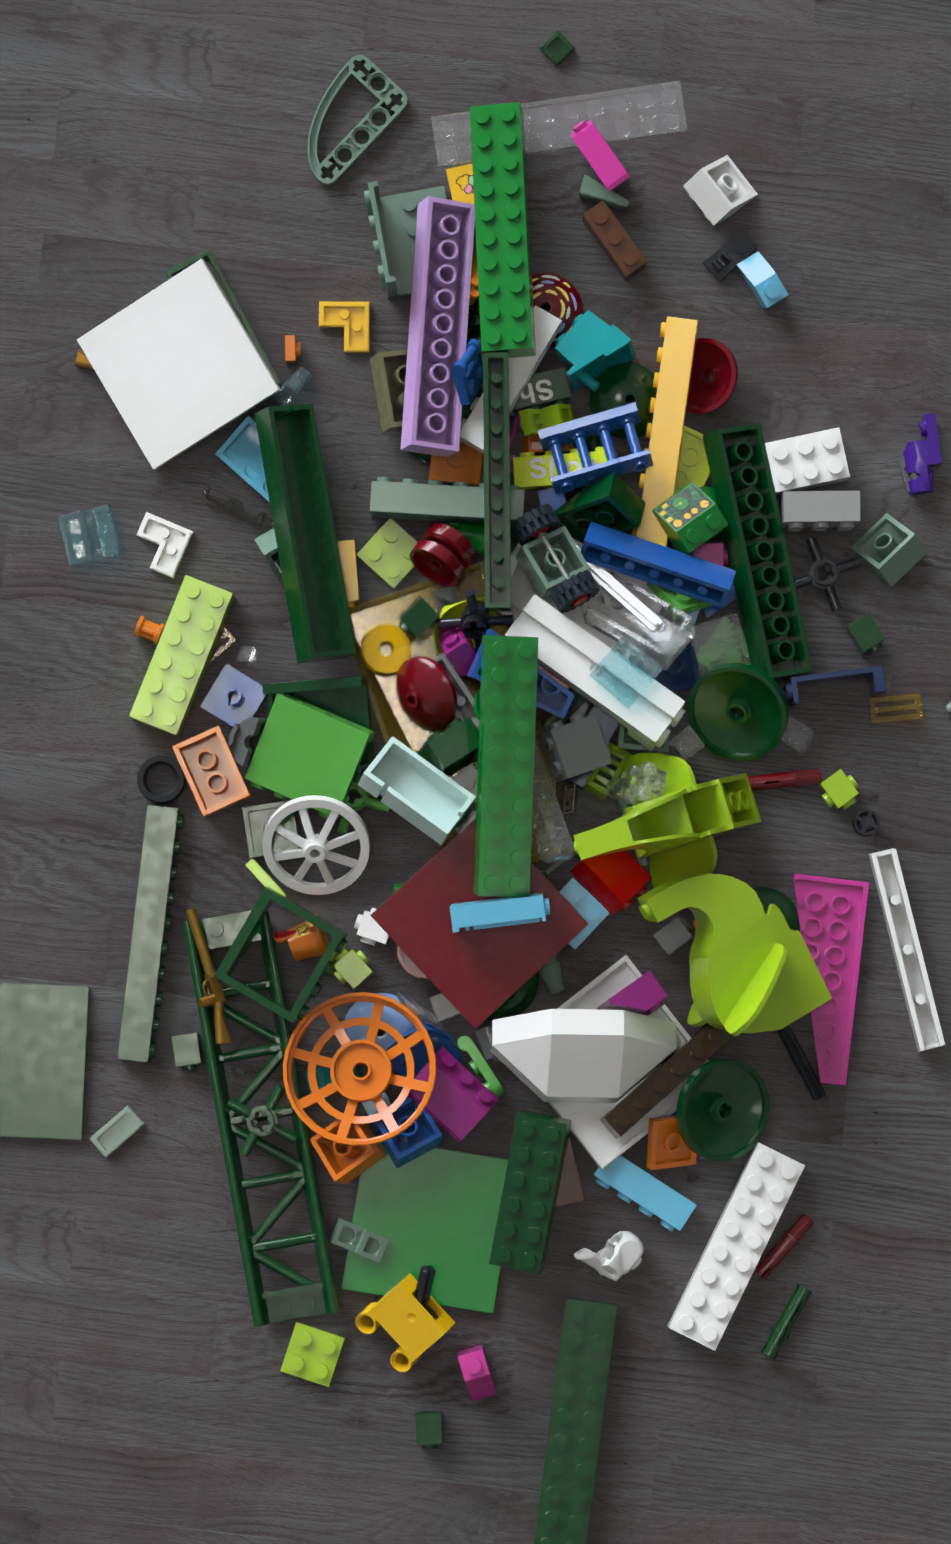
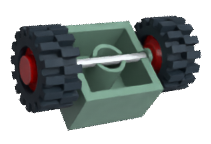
(553, 560)

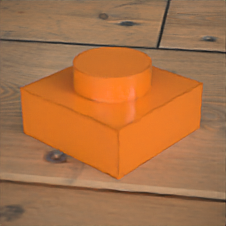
(292, 350)

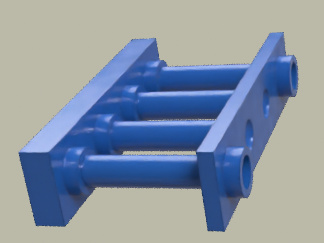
(587, 427)

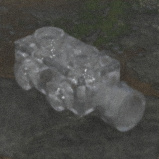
(638, 784)

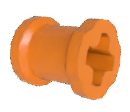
(148, 630)

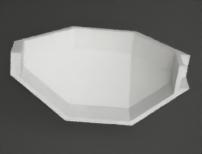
(582, 1051)

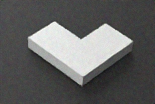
(171, 541)

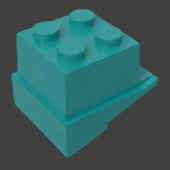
(591, 349)

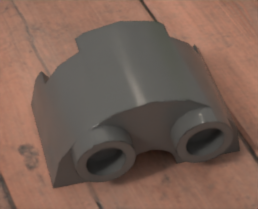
(245, 738)

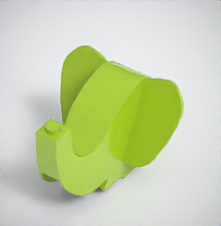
(679, 824)
(743, 963)

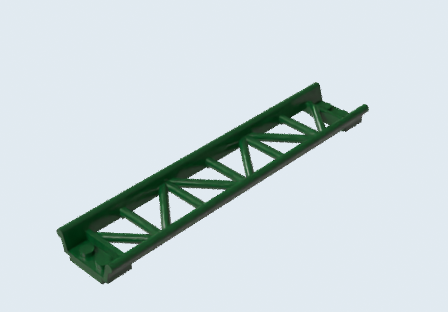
(308, 1297)

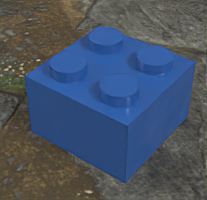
(414, 1141)

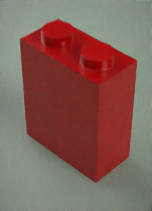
(613, 879)

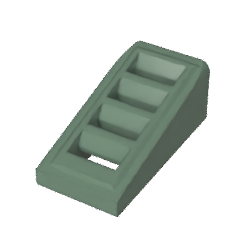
(596, 192)

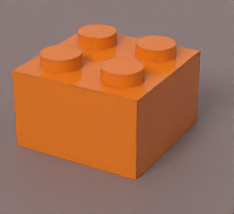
(347, 1161)

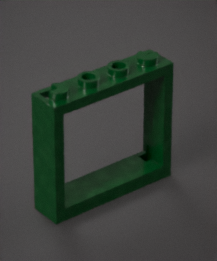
(244, 937)

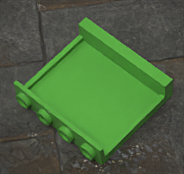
(307, 752)

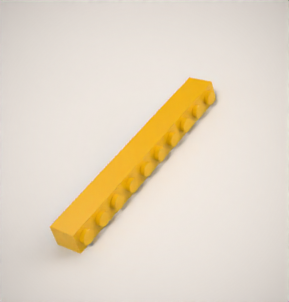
(668, 422)

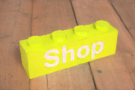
(535, 472)

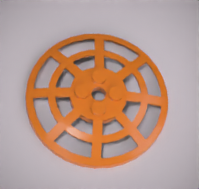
(348, 1057)

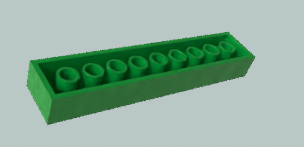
(502, 229)
(505, 766)

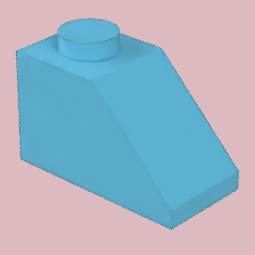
(762, 280)

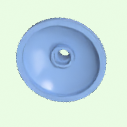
(389, 1016)

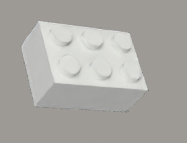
(807, 461)

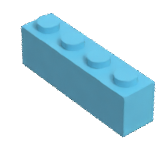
(647, 1191)

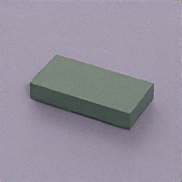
(117, 1131)

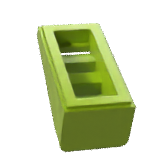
(595, 788)

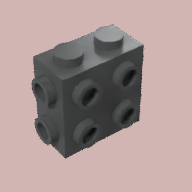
(575, 747)

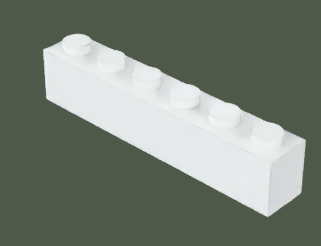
(520, 373)

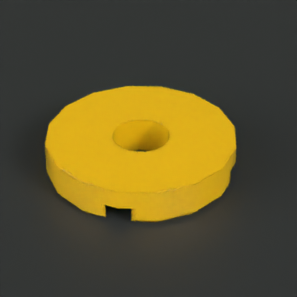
(395, 638)

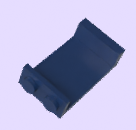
(874, 674)

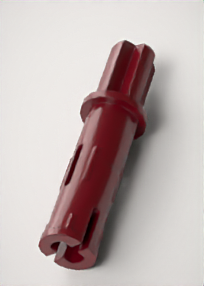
(785, 779)
(783, 1246)

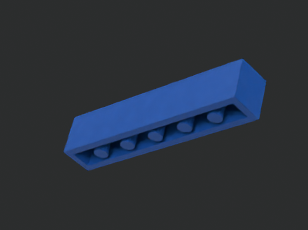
(657, 564)

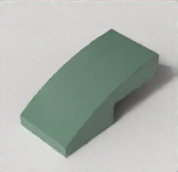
(359, 1240)

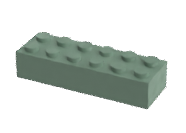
(435, 501)

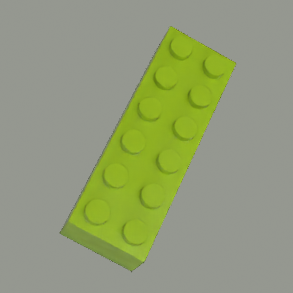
(182, 655)

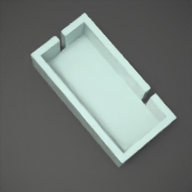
(416, 790)

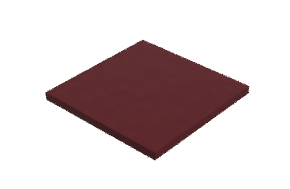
(477, 966)

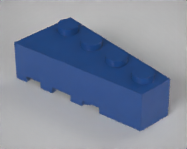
(550, 694)

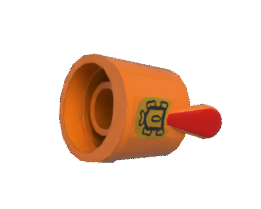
(304, 940)

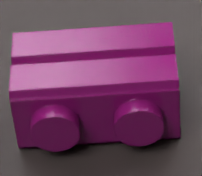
(457, 649)

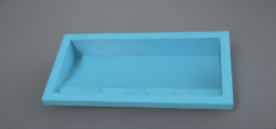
(244, 455)

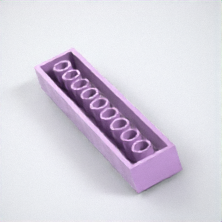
(437, 326)

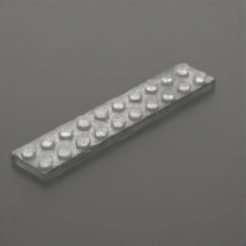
(549, 123)

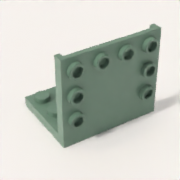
(395, 226)

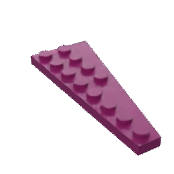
(833, 929)

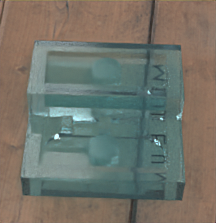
(90, 535)
(626, 671)

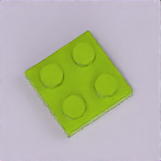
(389, 553)
(312, 1354)

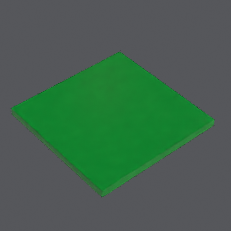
(434, 1214)

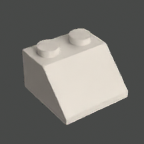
(720, 190)

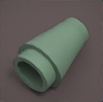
(552, 975)

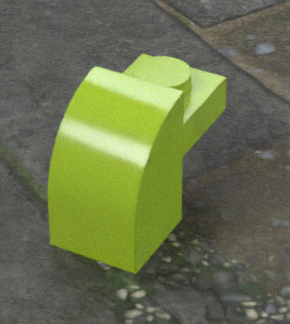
(538, 419)

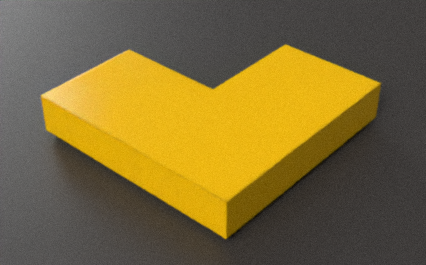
(353, 318)

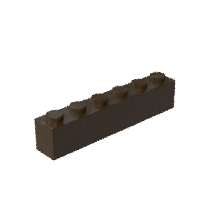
(664, 1079)

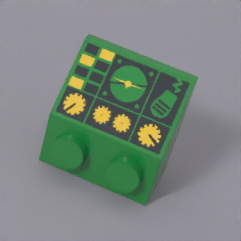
(690, 518)

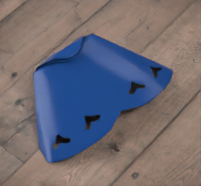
(439, 1039)

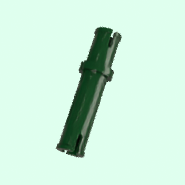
(786, 1321)

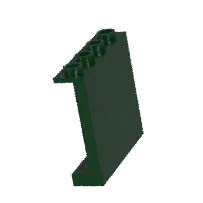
(339, 695)

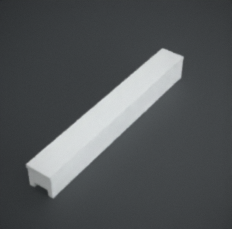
(906, 949)

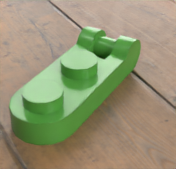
(480, 1065)

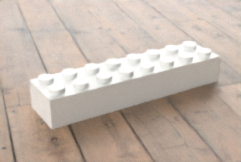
(735, 1246)

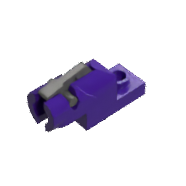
(920, 457)

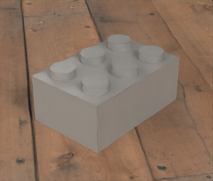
(820, 510)

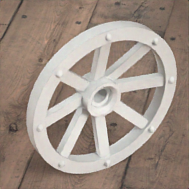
(317, 842)

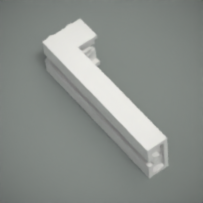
(574, 653)

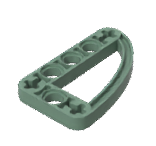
(366, 124)

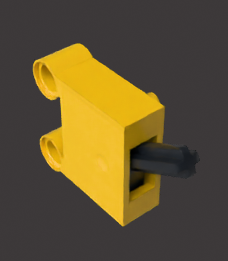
(409, 1318)

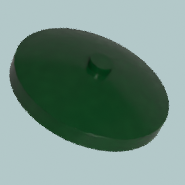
(738, 711)
(722, 1110)

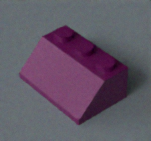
(640, 997)
(457, 1097)

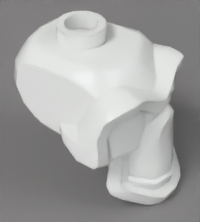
(618, 1256)

